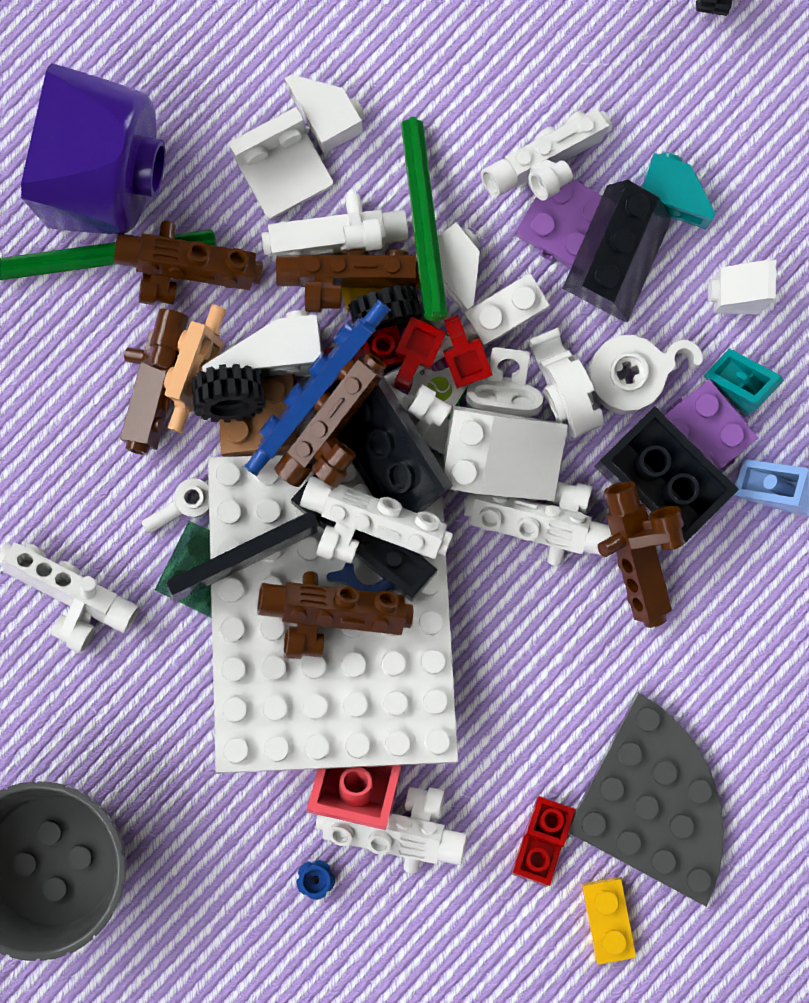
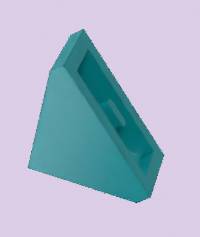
(743, 381)

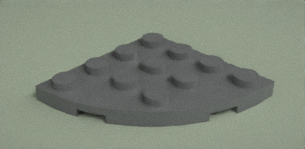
(655, 803)

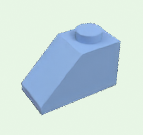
(774, 485)

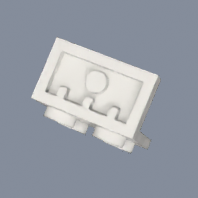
(281, 164)

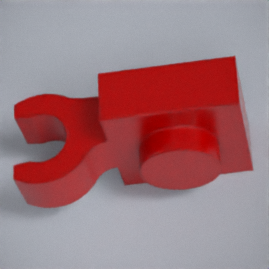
(417, 347)
(466, 358)

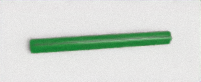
(423, 220)
(77, 257)

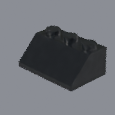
(619, 249)
(668, 471)

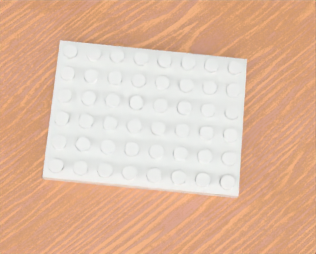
(368, 695)

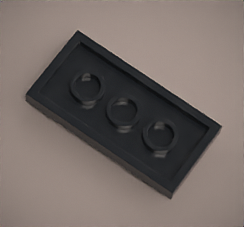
(392, 452)

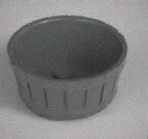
(56, 870)

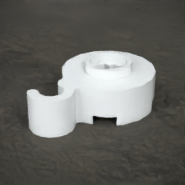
(646, 361)
(567, 384)

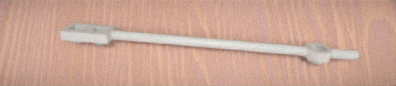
(486, 320)

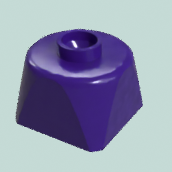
(91, 154)

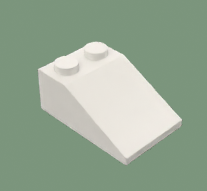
(278, 348)
(503, 454)

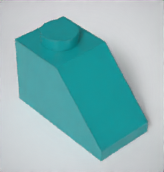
(678, 189)

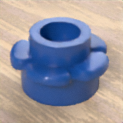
(308, 887)

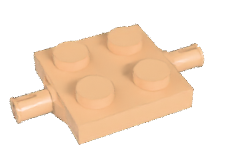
(196, 348)

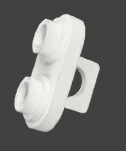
(504, 393)

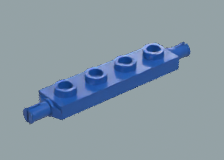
(324, 372)

